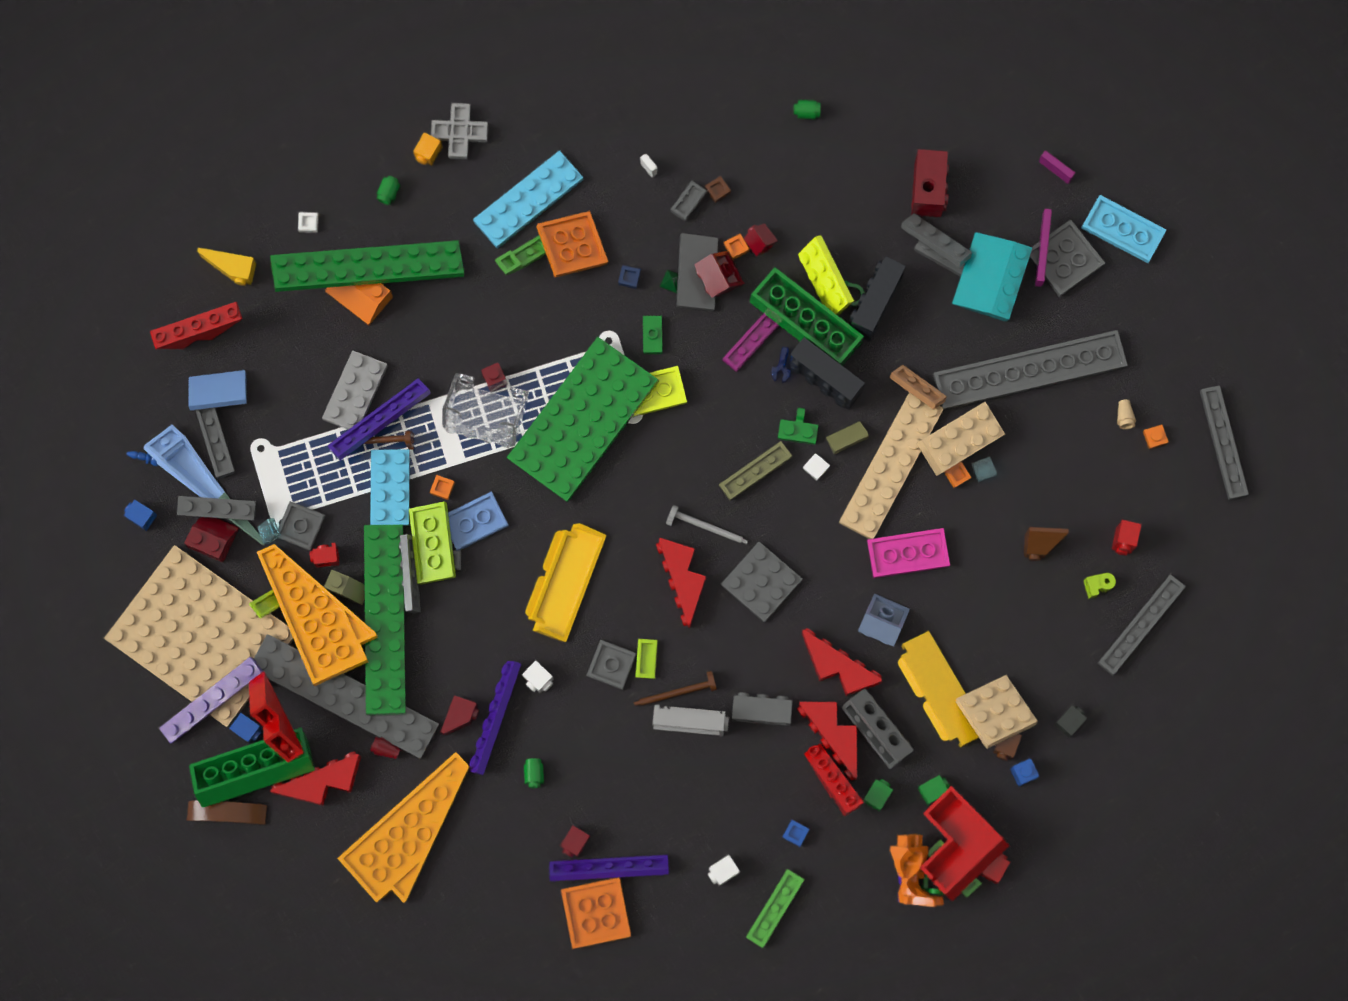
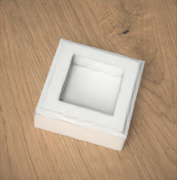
(649, 165)
(308, 222)
(816, 466)

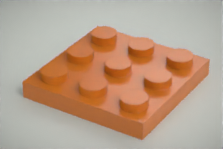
(572, 244)
(596, 913)

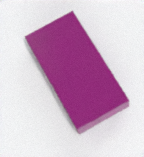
(1056, 167)

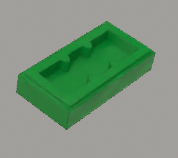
(652, 334)

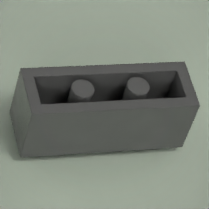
(762, 709)

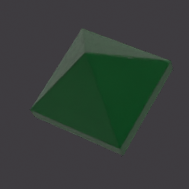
(670, 281)

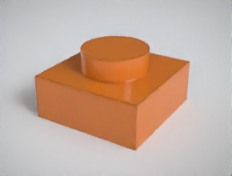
(736, 246)
(1155, 436)
(957, 474)
(442, 487)

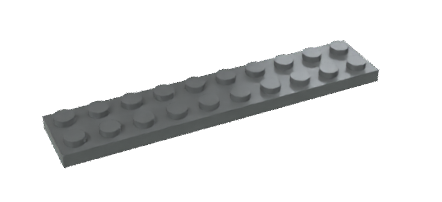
(1030, 369)
(344, 698)

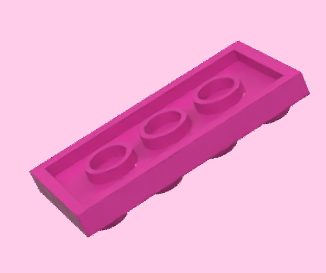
(908, 553)

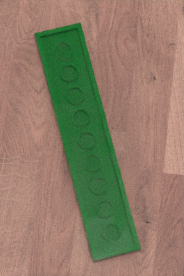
(366, 266)
(386, 618)

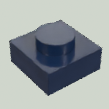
(629, 277)

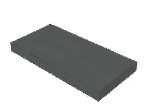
(690, 287)

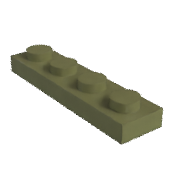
(755, 471)

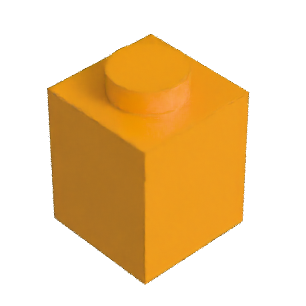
(427, 149)

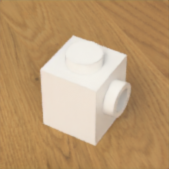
(538, 678)
(723, 871)

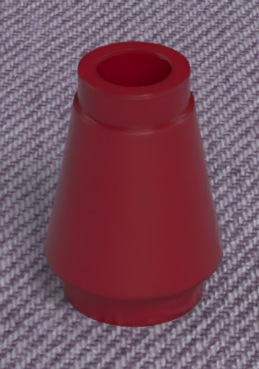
(384, 748)

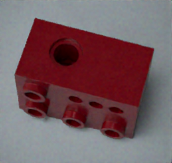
(930, 183)

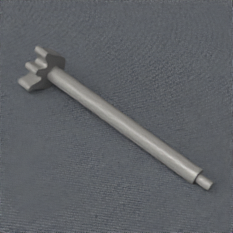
(676, 514)

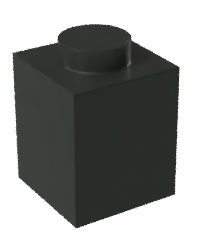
(1071, 720)

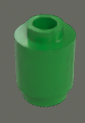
(807, 109)
(388, 190)
(533, 773)

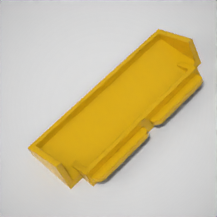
(567, 575)
(933, 678)

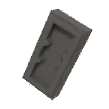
(688, 201)

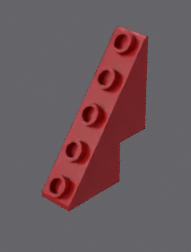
(199, 327)
(685, 583)
(831, 662)
(269, 712)
(839, 739)
(833, 780)
(315, 785)

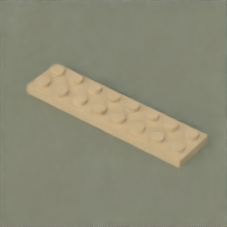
(890, 467)

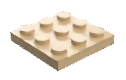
(996, 711)

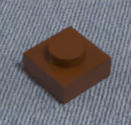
(717, 189)

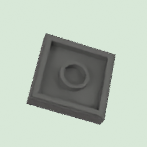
(300, 525)
(611, 664)

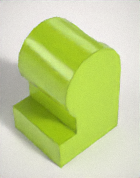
(1100, 582)

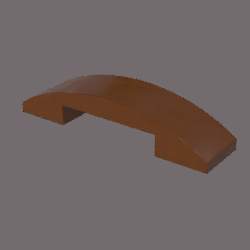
(228, 812)

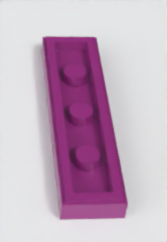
(1043, 247)
(750, 342)

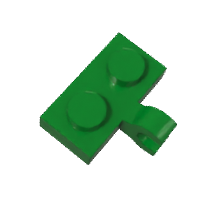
(797, 430)

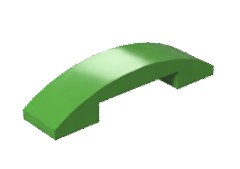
(522, 256)

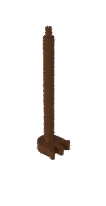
(407, 438)
(710, 683)

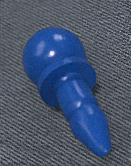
(143, 456)

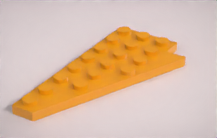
(321, 626)
(399, 843)

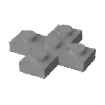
(459, 131)

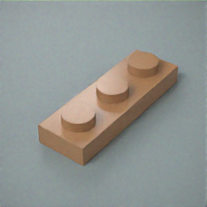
(918, 387)

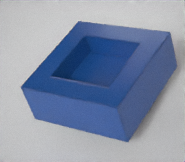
(795, 833)

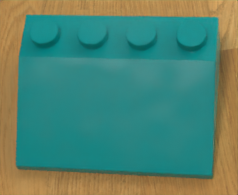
(992, 276)

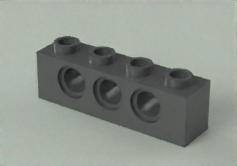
(886, 739)

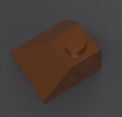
(1042, 541)

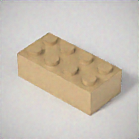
(960, 438)

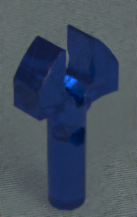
(782, 366)

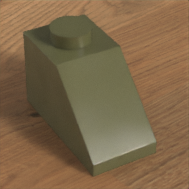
(345, 587)

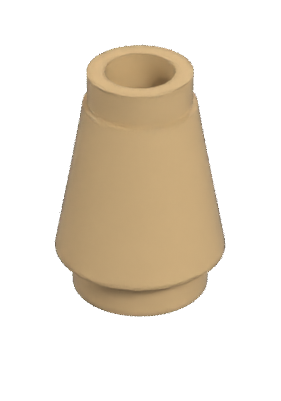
(1126, 417)

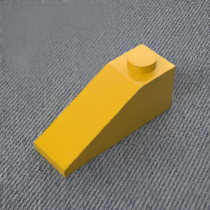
(236, 267)

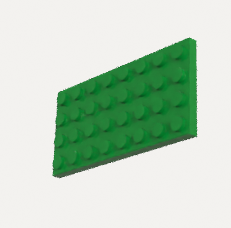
(582, 419)

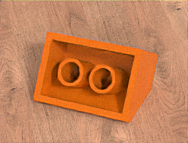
(362, 300)

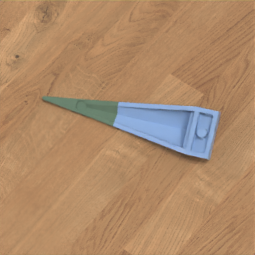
(180, 460)

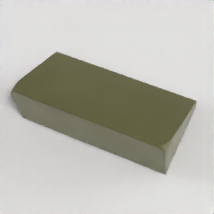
(847, 437)

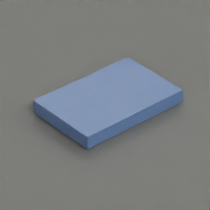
(217, 390)
(476, 521)

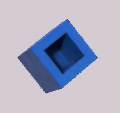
(139, 514)
(246, 729)
(1024, 772)

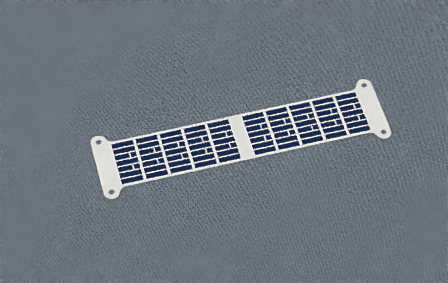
(315, 477)

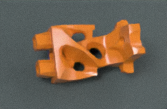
(908, 858)

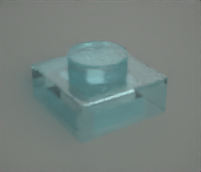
(984, 469)
(268, 531)

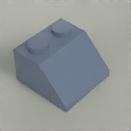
(883, 620)

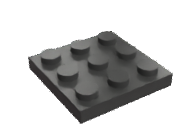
(1068, 258)
(761, 582)

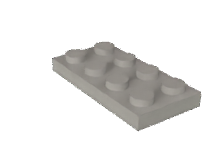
(354, 390)

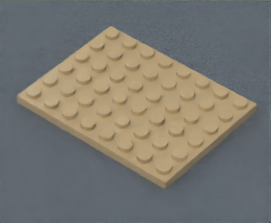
(193, 630)

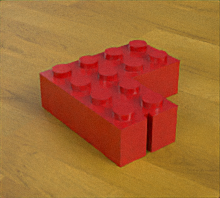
(969, 847)

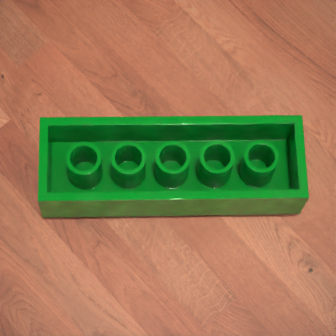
(805, 316)
(246, 770)

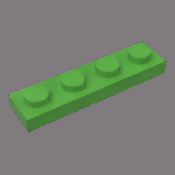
(775, 908)

